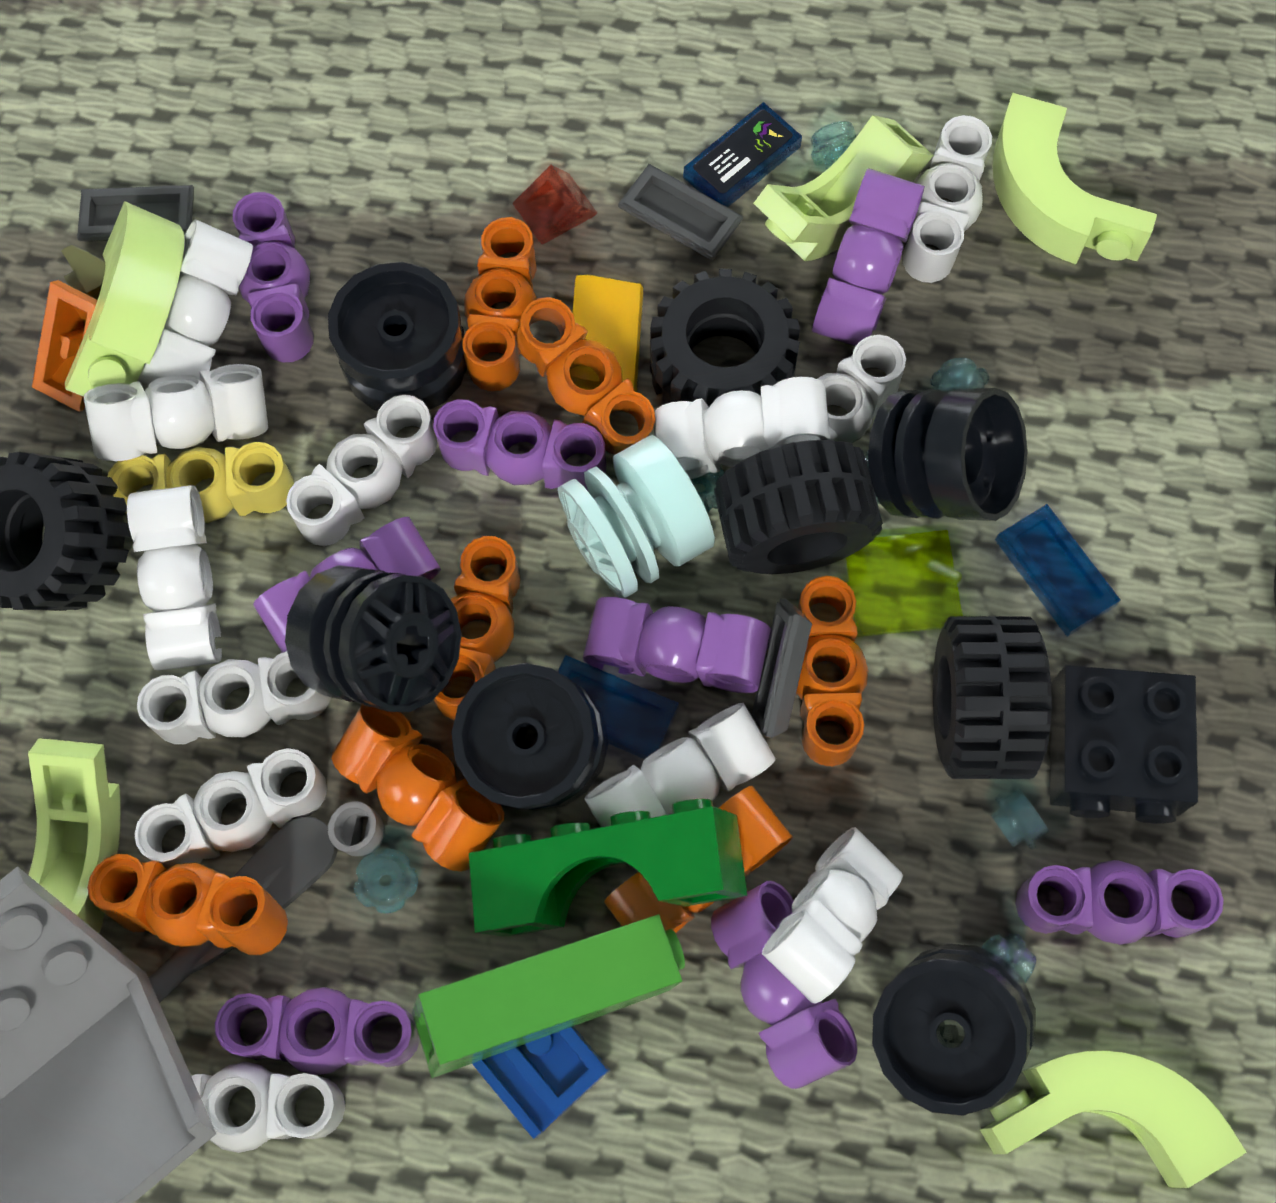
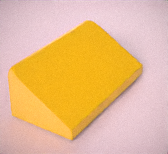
(612, 317)

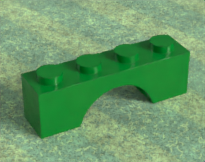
(682, 855)

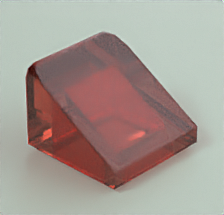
(553, 205)

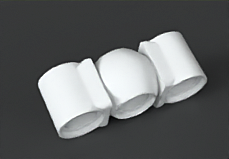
(953, 178)
(201, 305)
(860, 392)
(176, 412)
(742, 424)
(350, 494)
(174, 577)
(207, 697)
(718, 754)
(202, 815)
(833, 915)
(274, 1109)

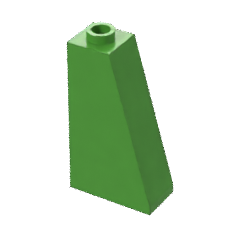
(545, 994)

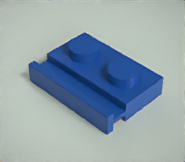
(543, 1077)

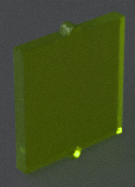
(904, 583)

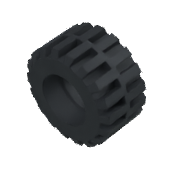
(721, 308)
(797, 507)
(80, 535)
(991, 697)

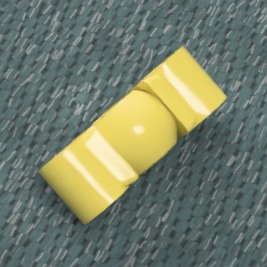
(231, 475)

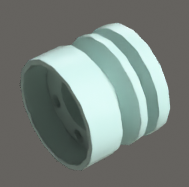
(645, 511)

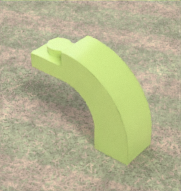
(1044, 199)
(818, 213)
(133, 303)
(75, 821)
(1160, 1107)

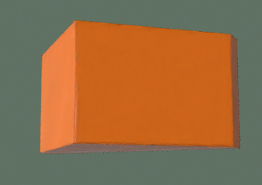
(62, 332)

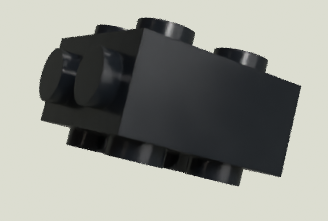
(1123, 743)

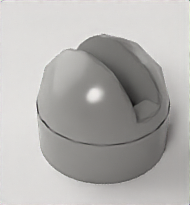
(346, 829)

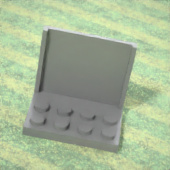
(87, 1063)

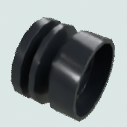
(948, 454)
(373, 637)

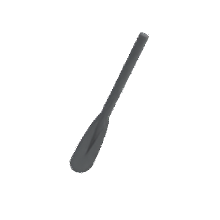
(283, 868)

